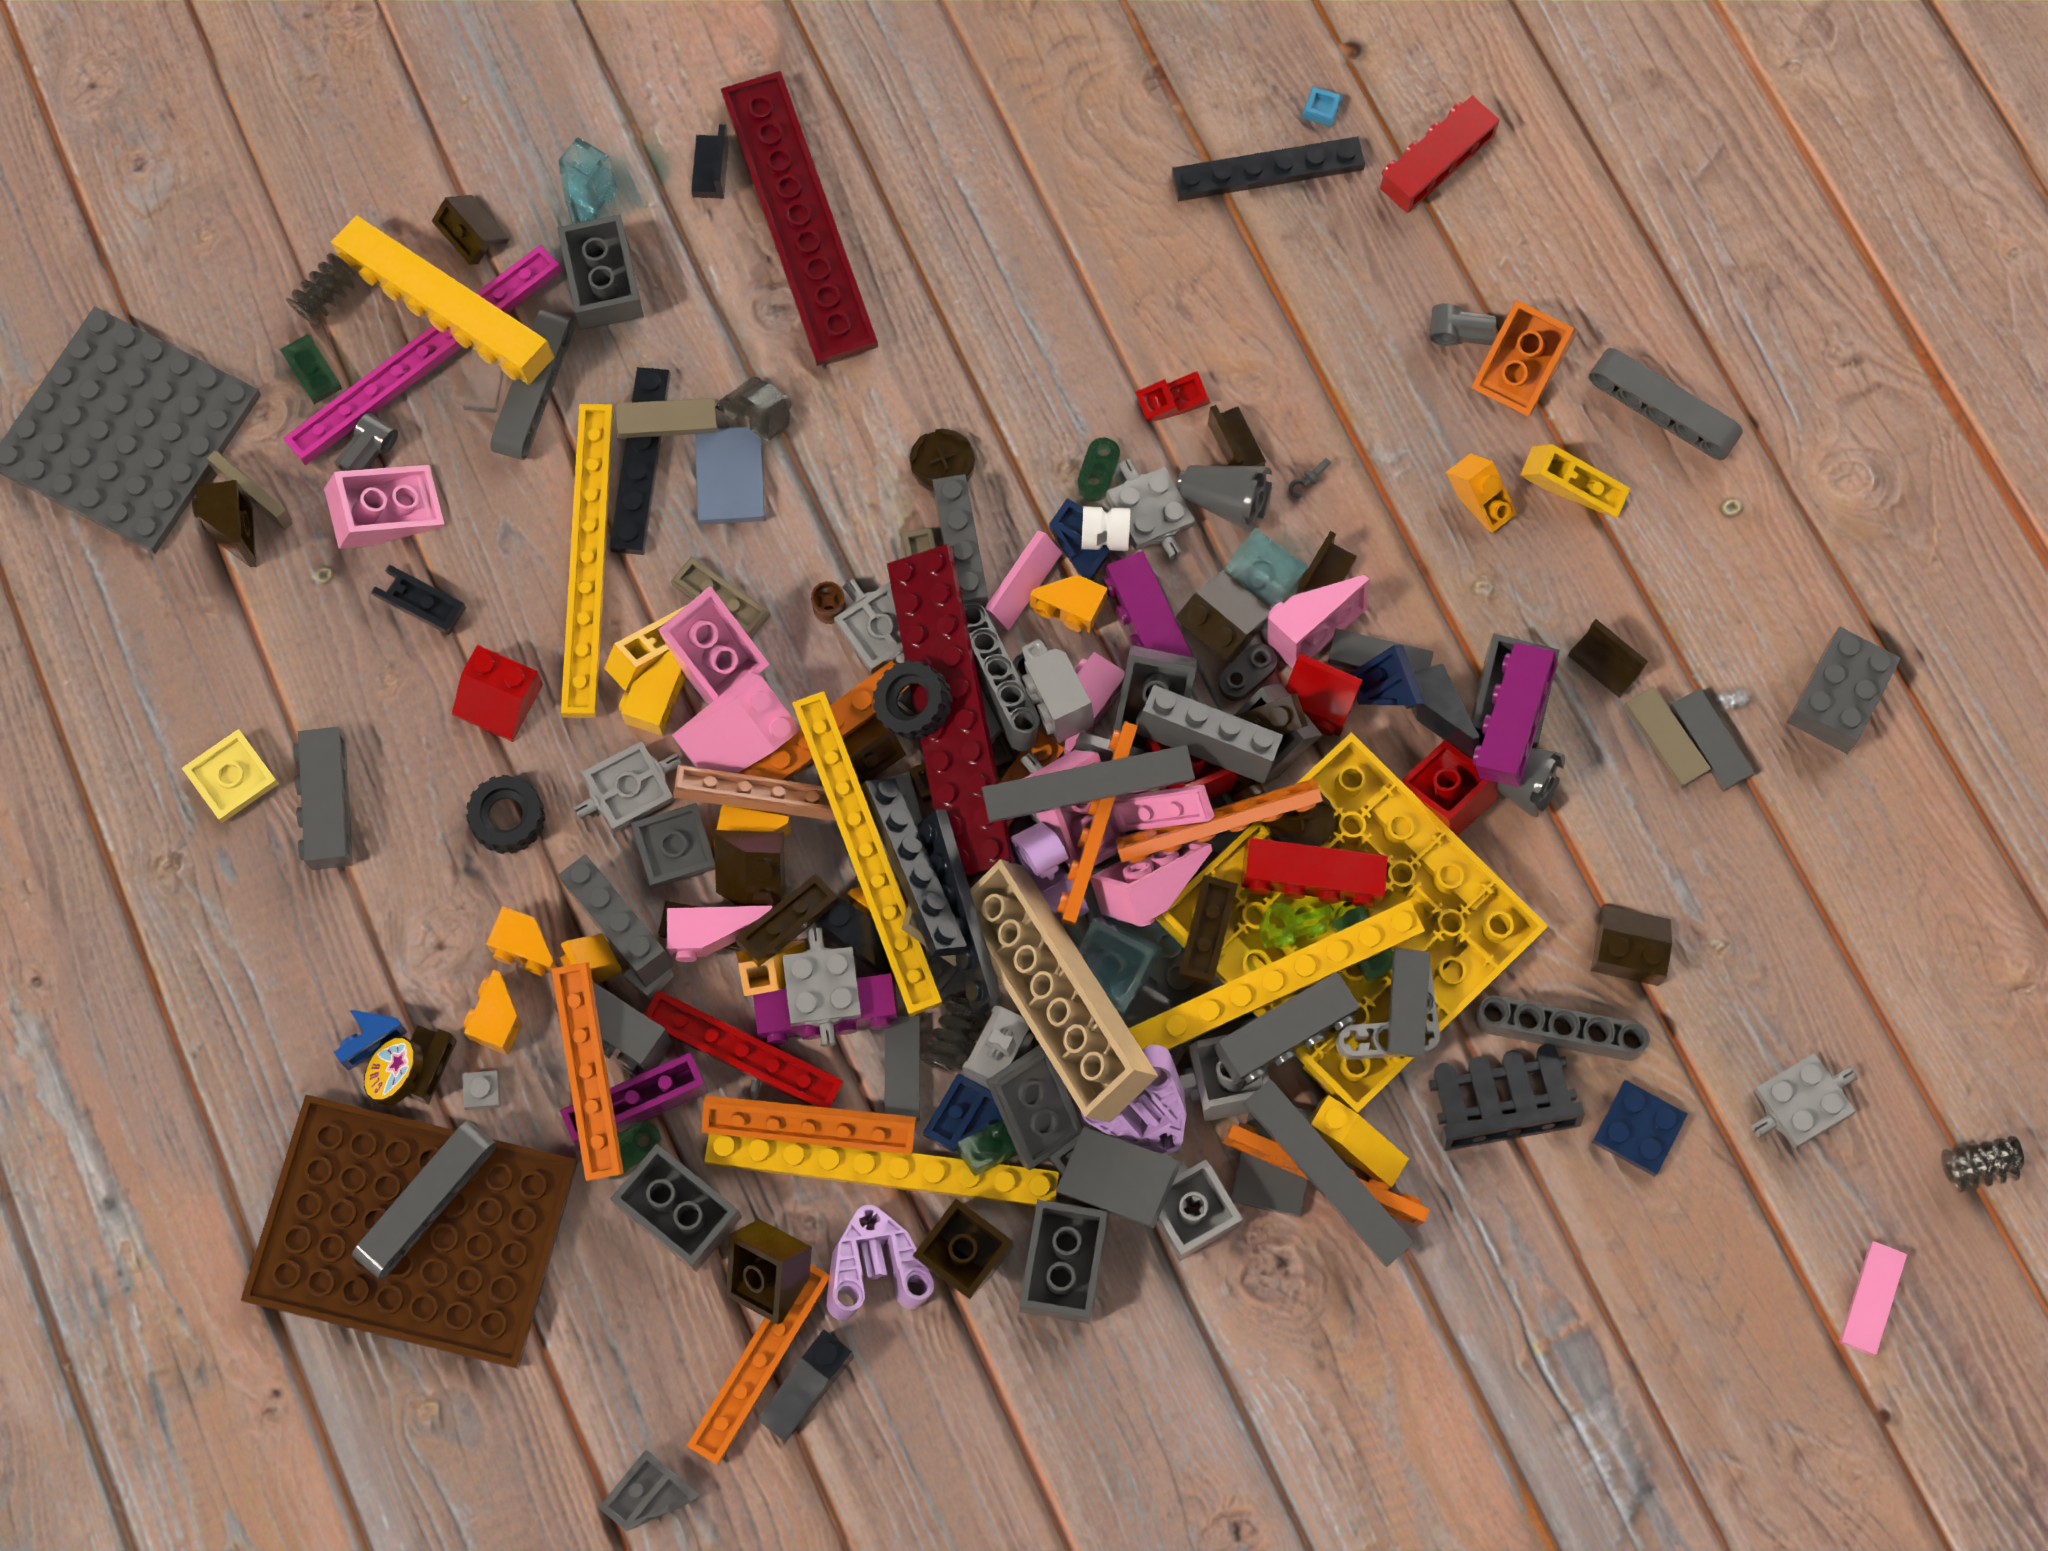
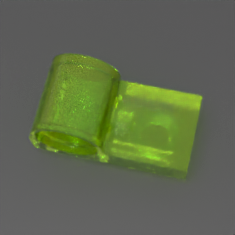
(1310, 923)

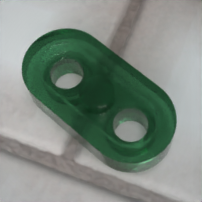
(1098, 467)
(630, 1151)

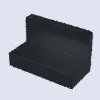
(710, 165)

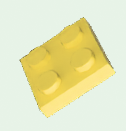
(230, 776)

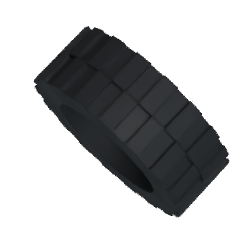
(891, 686)
(505, 788)

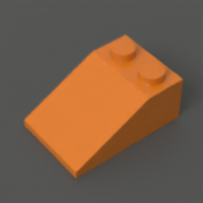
(1524, 358)

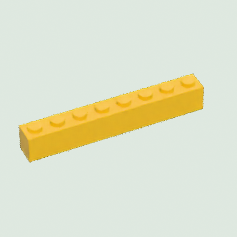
(443, 301)

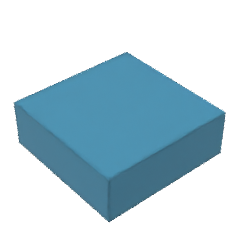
(1322, 106)

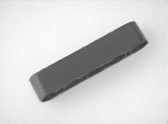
(526, 402)
(1665, 404)
(1003, 688)
(1577, 1022)
(424, 1199)

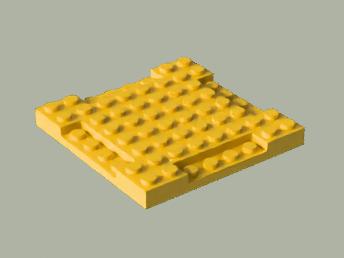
(1467, 912)

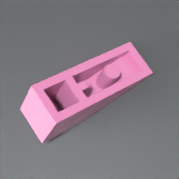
(1102, 684)
(707, 929)

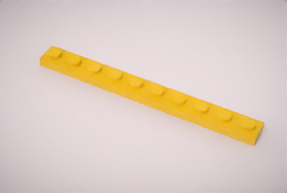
(587, 561)
(866, 853)
(1280, 978)
(883, 1169)

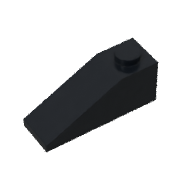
(1444, 710)
(852, 928)
(806, 1385)

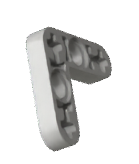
(1361, 1033)

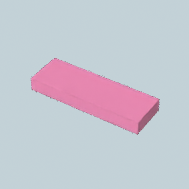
(1023, 577)
(1162, 808)
(1873, 1298)

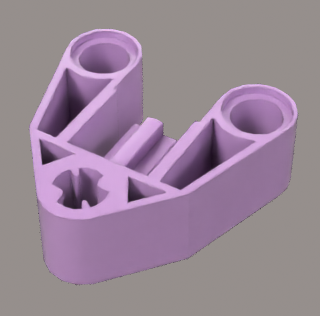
(1041, 855)
(1154, 1121)
(902, 1266)

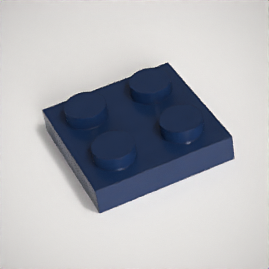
(1639, 1128)

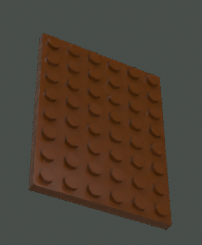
(464, 1282)

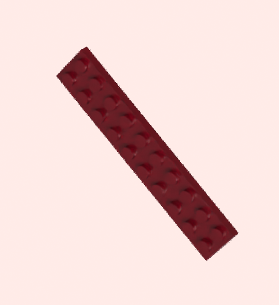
(799, 218)
(960, 752)

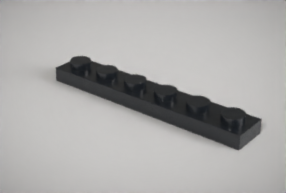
(1268, 168)
(638, 471)
(913, 868)
(975, 962)

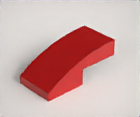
(1173, 398)

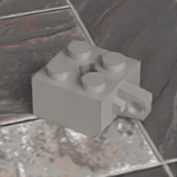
(1057, 690)
(999, 1045)
(1211, 1085)
(1215, 1217)

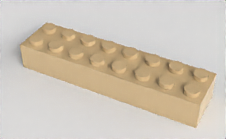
(1059, 994)

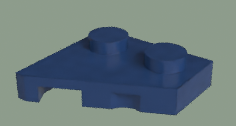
(1067, 530)
(1388, 680)
(962, 1113)

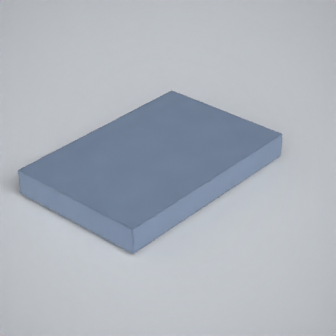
(729, 476)

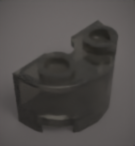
(760, 404)

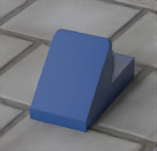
(376, 1031)

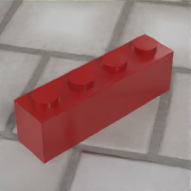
(1439, 153)
(1314, 872)

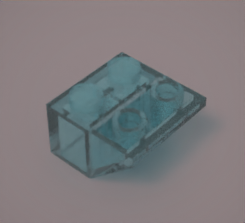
(586, 180)

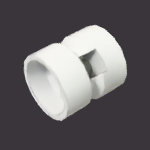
(1105, 528)

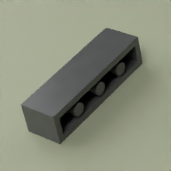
(959, 532)
(1209, 733)
(324, 798)
(616, 920)
(1287, 1028)

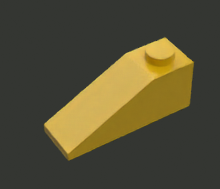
(1574, 480)
(637, 653)
(653, 696)
(1357, 1141)

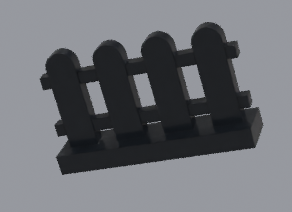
(1492, 1124)

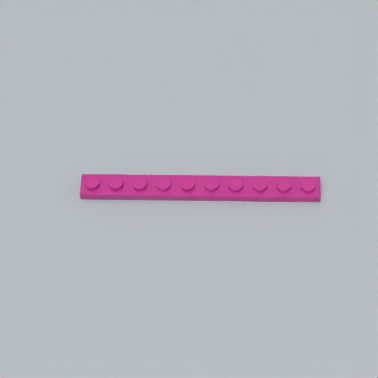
(413, 361)

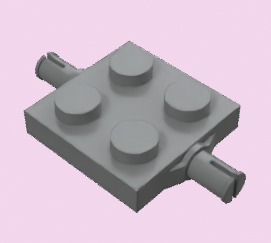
(1154, 506)
(871, 626)
(628, 786)
(821, 987)
(1804, 1101)

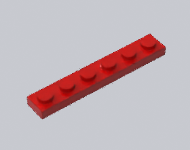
(744, 1052)

